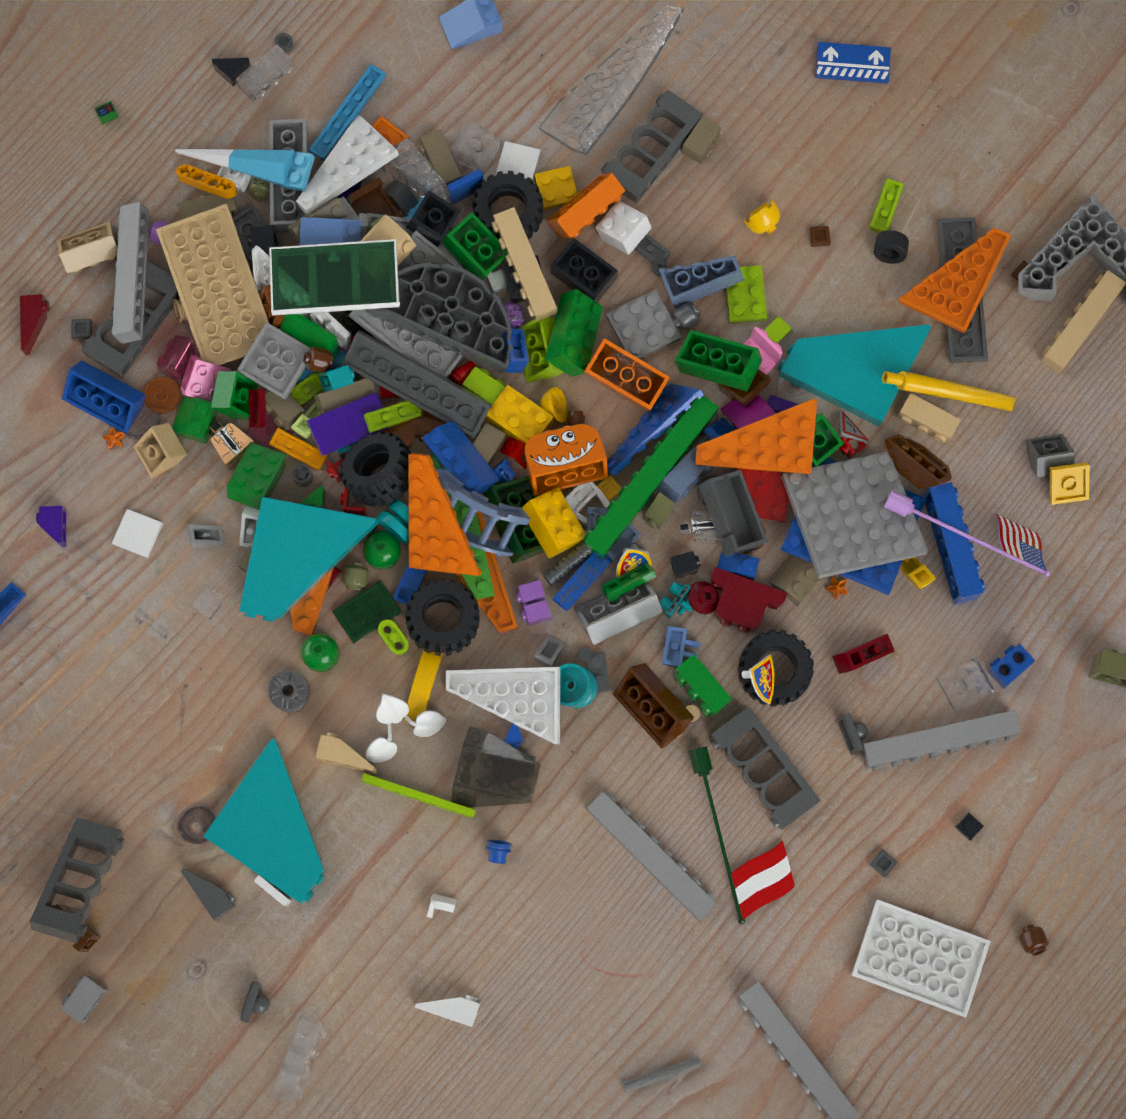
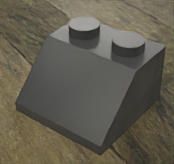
(1049, 452)

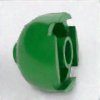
(381, 550)
(320, 652)

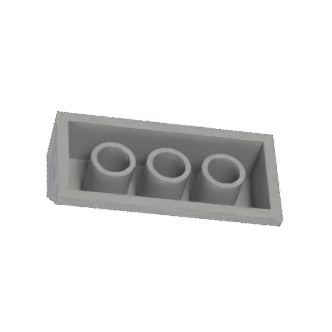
(607, 618)

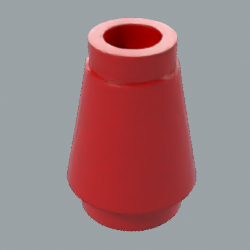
(460, 374)

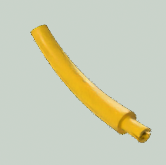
(941, 388)

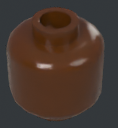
(318, 359)
(1033, 940)

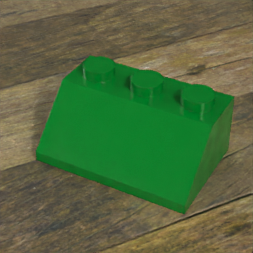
(309, 333)

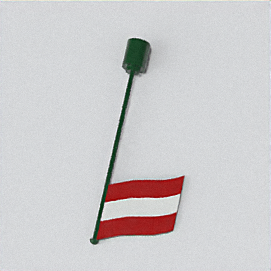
(758, 879)

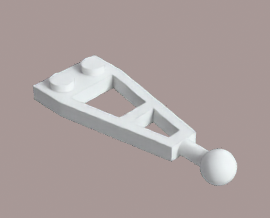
(582, 496)

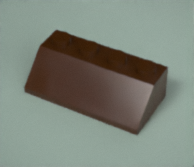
(652, 705)

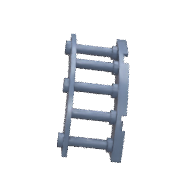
(476, 503)

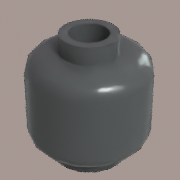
(686, 316)

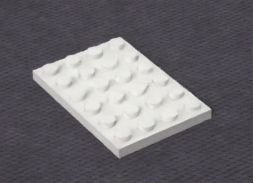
(921, 958)

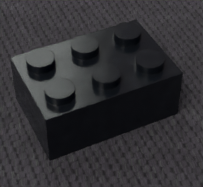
(584, 270)

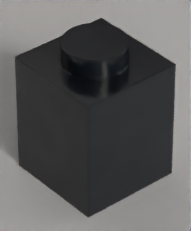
(685, 564)

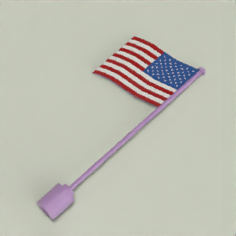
(1015, 540)

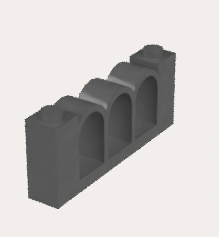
(676, 111)
(112, 359)
(738, 727)
(66, 924)

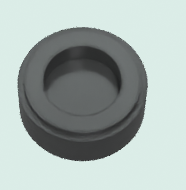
(284, 41)

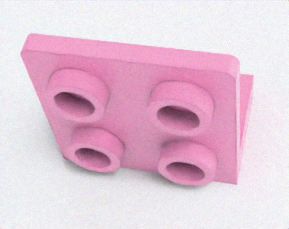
(769, 351)
(200, 378)

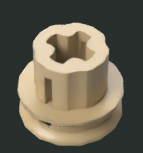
(179, 311)

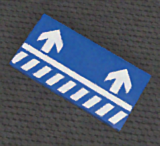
(853, 62)

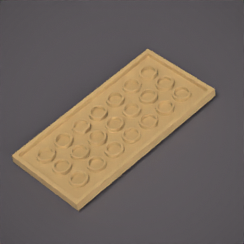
(214, 284)

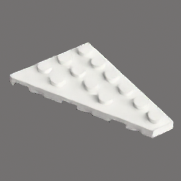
(351, 160)
(261, 274)
(517, 694)

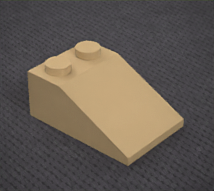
(336, 752)

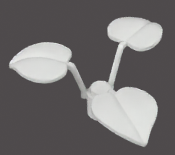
(393, 710)

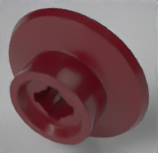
(698, 602)

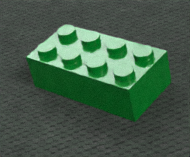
(573, 333)
(718, 360)

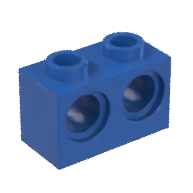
(518, 354)
(1013, 668)

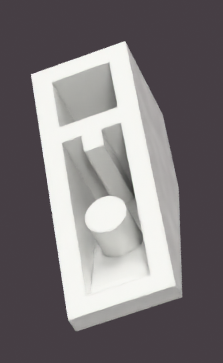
(456, 1009)

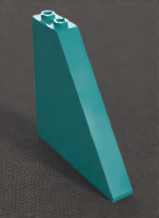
(851, 367)
(293, 552)
(268, 828)

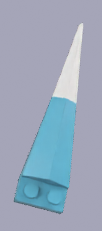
(278, 167)

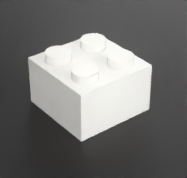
(623, 227)

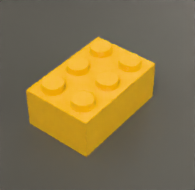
(518, 416)
(554, 522)

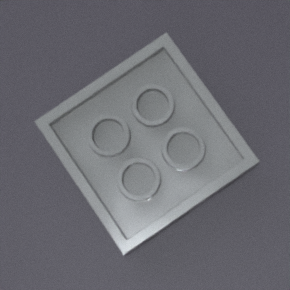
(644, 325)
(274, 361)

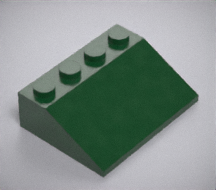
(523, 540)

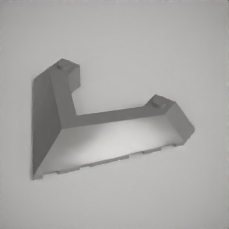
(1089, 231)

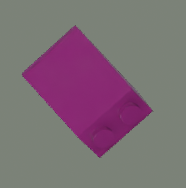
(742, 416)

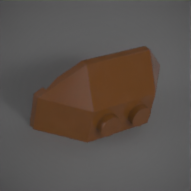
(917, 462)

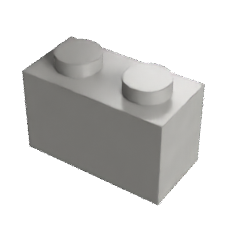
(83, 999)

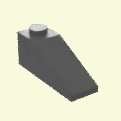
(214, 898)

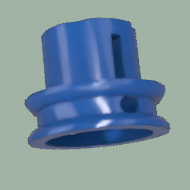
(504, 466)
(498, 851)

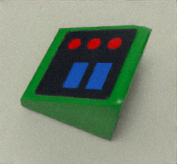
(106, 112)

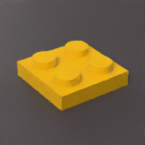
(556, 187)
(1069, 483)

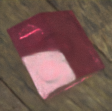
(176, 357)

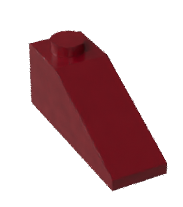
(32, 318)
(863, 654)

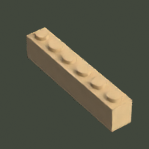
(525, 264)
(1083, 322)

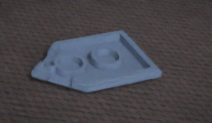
(628, 537)

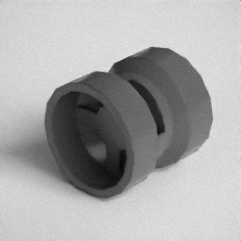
(302, 471)

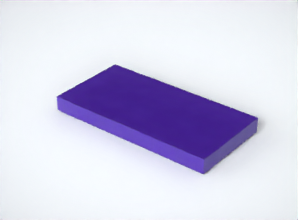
(343, 425)

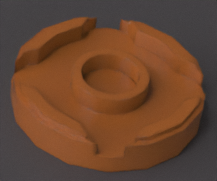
(162, 395)

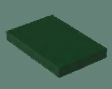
(366, 611)

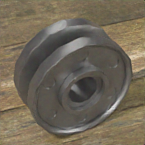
(277, 688)

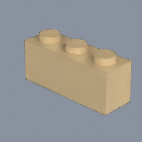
(928, 418)

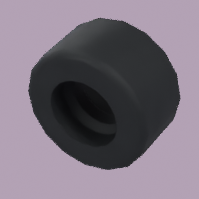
(891, 246)

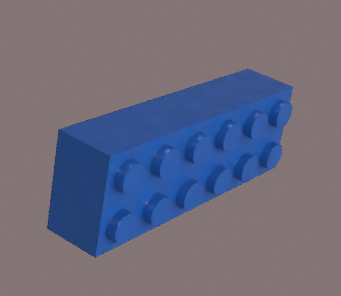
(954, 549)

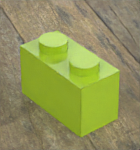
(483, 385)

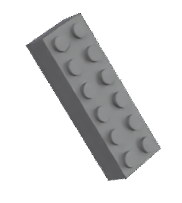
(286, 135)

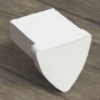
(442, 903)

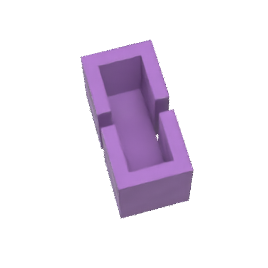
(535, 612)

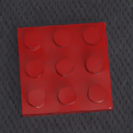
(767, 493)

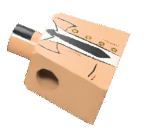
(229, 442)

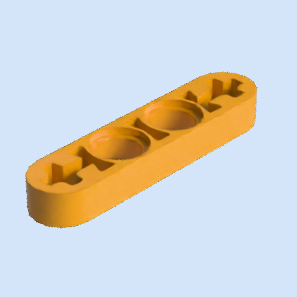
(188, 175)

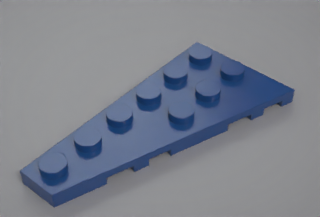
(652, 424)

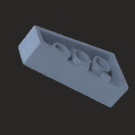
(700, 279)
(683, 476)

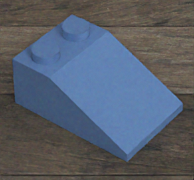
(471, 22)
(329, 231)

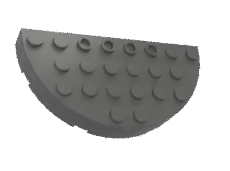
(452, 311)

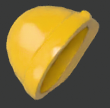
(555, 403)

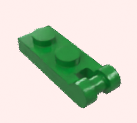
(628, 581)

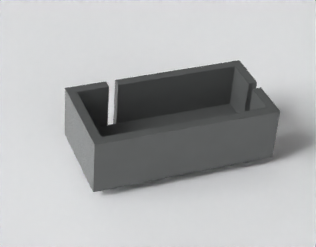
(733, 513)

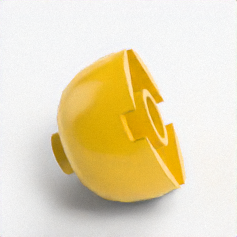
(763, 218)

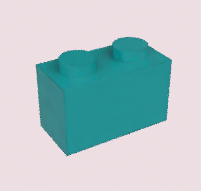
(336, 377)

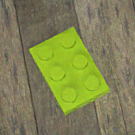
(747, 297)

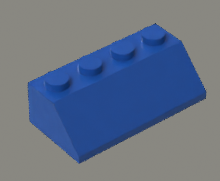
(103, 396)
(460, 457)

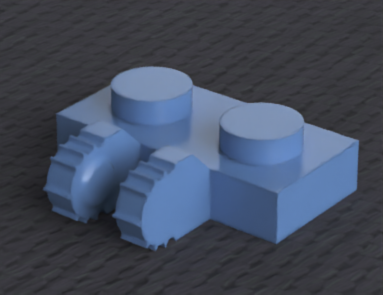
(675, 646)

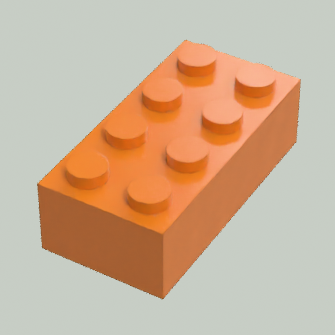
(585, 206)

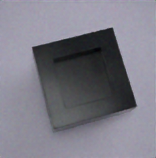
(969, 826)

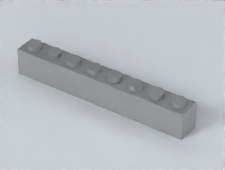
(130, 273)
(941, 739)
(651, 856)
(796, 1053)

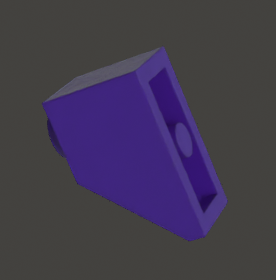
(53, 521)

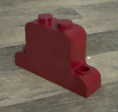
(743, 600)

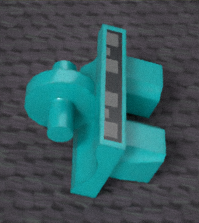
(680, 592)

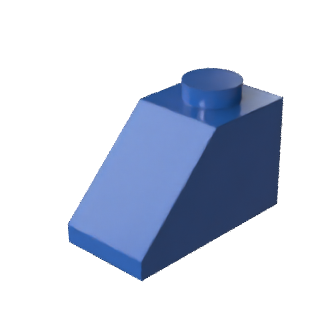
(739, 564)

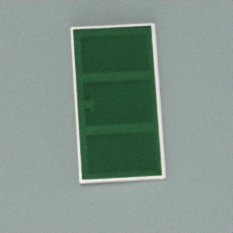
(334, 277)

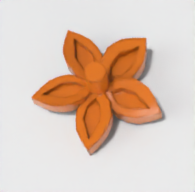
(114, 438)
(837, 588)

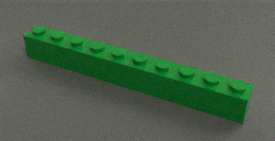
(648, 479)

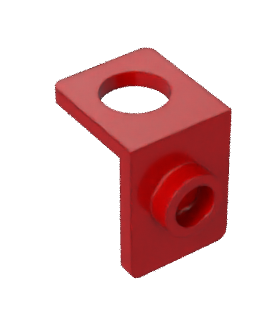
(514, 449)
(847, 450)
(333, 470)
(344, 500)

